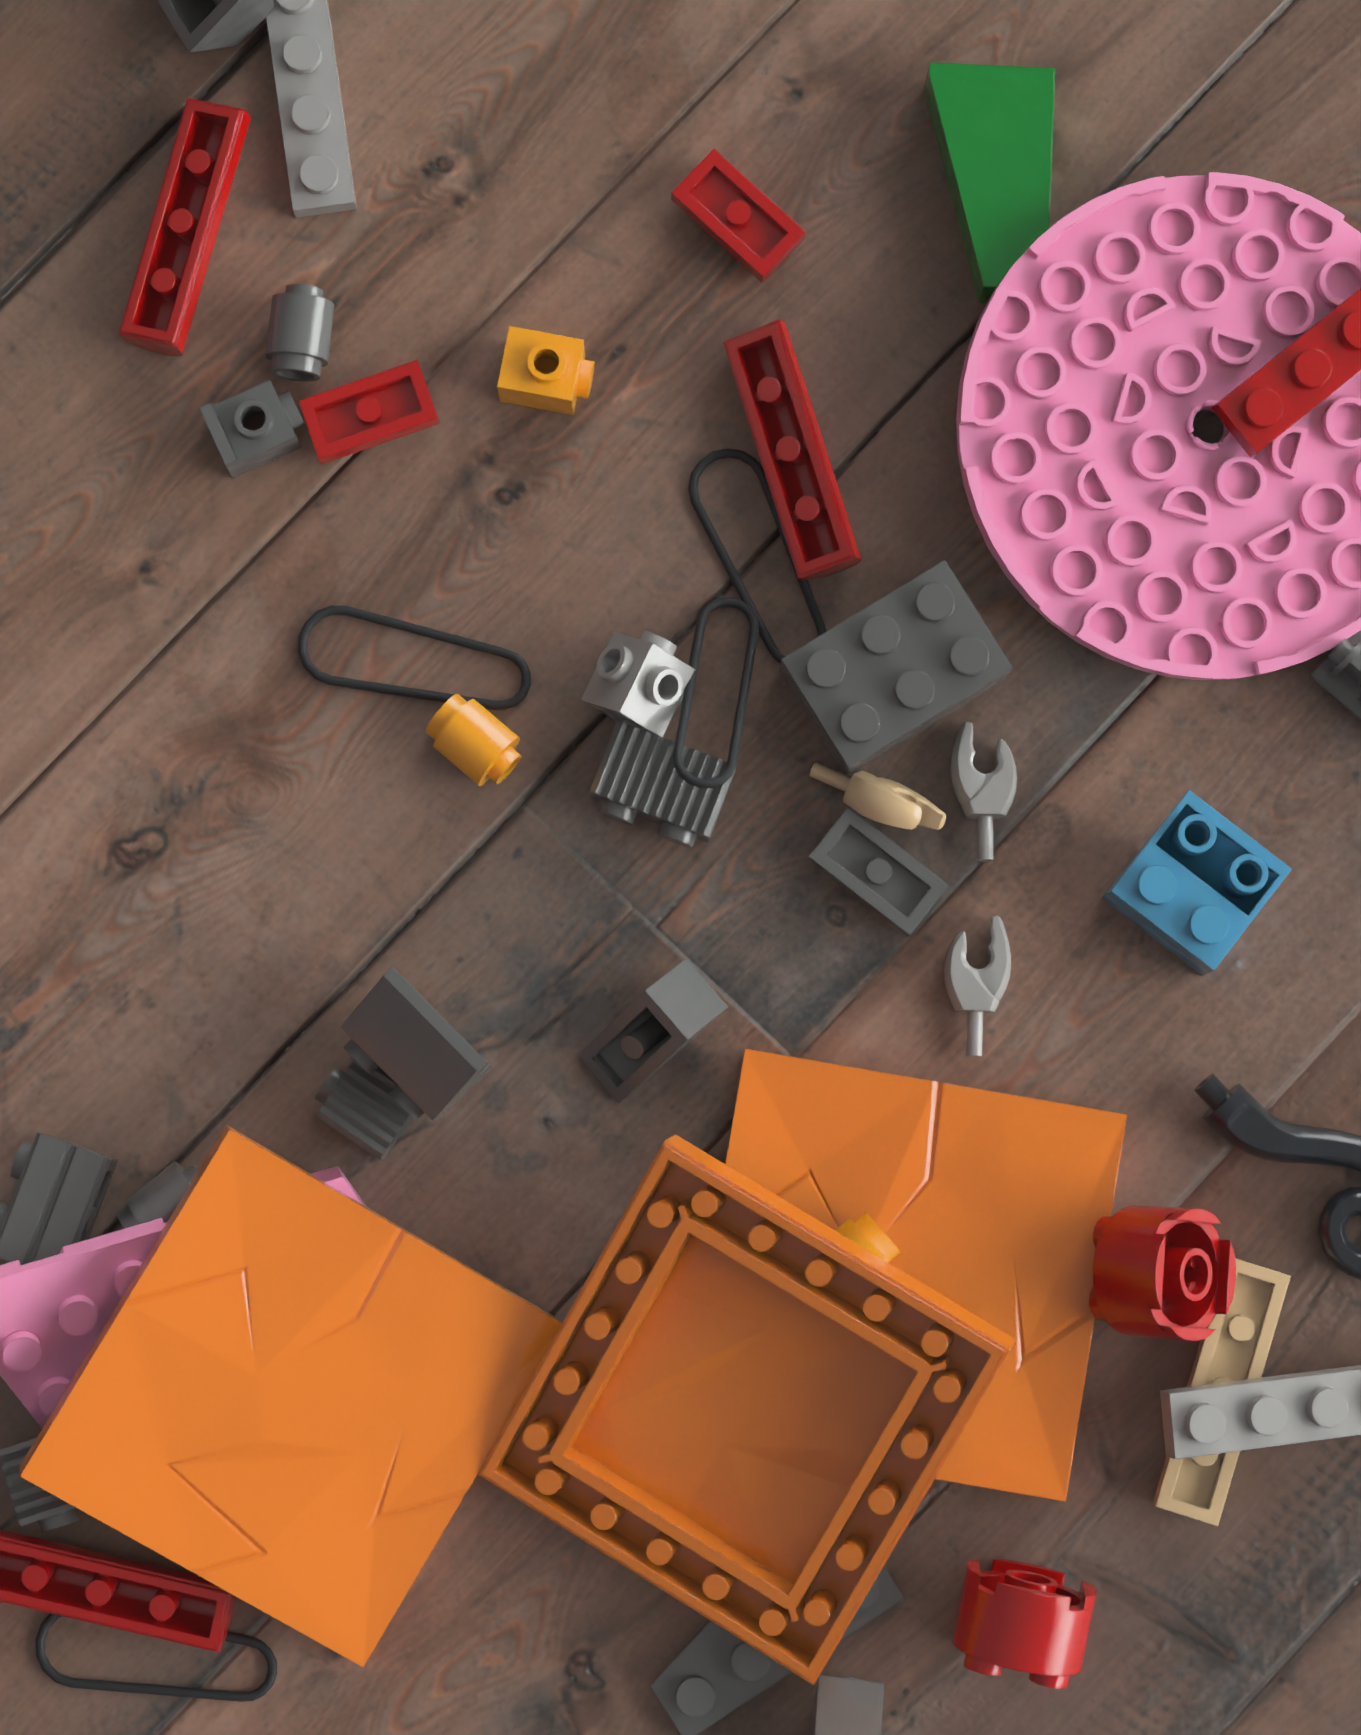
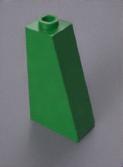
(996, 158)

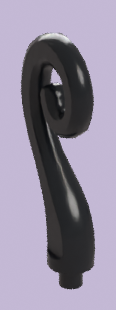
(1256, 1132)

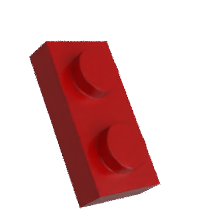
(738, 215)
(369, 412)

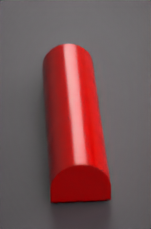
(184, 227)
(792, 451)
(113, 1591)

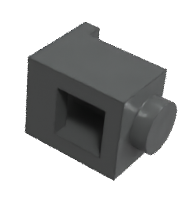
(249, 449)

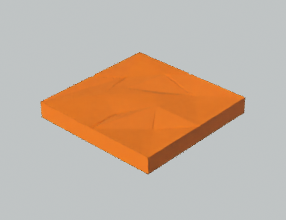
(986, 1207)
(291, 1397)
(745, 1407)

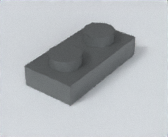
(878, 871)

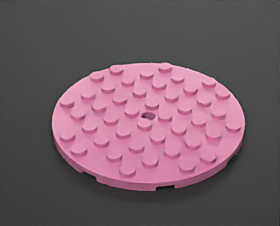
(1087, 447)

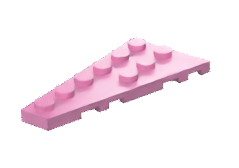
(63, 1301)

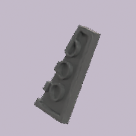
(723, 1672)

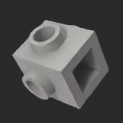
(639, 681)

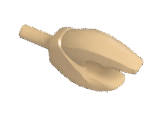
(882, 799)

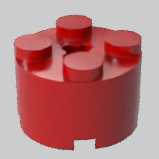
(1161, 1272)
(1023, 1622)

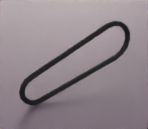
(723, 555)
(416, 629)
(160, 1689)

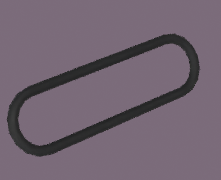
(742, 697)

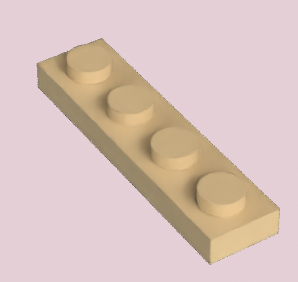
(1231, 1353)

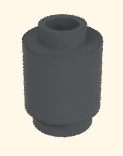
(299, 333)

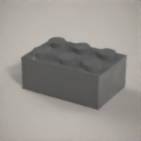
(895, 668)

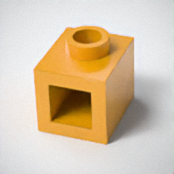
(544, 371)

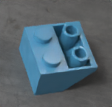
(1197, 883)

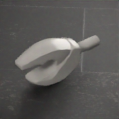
(980, 794)
(975, 989)

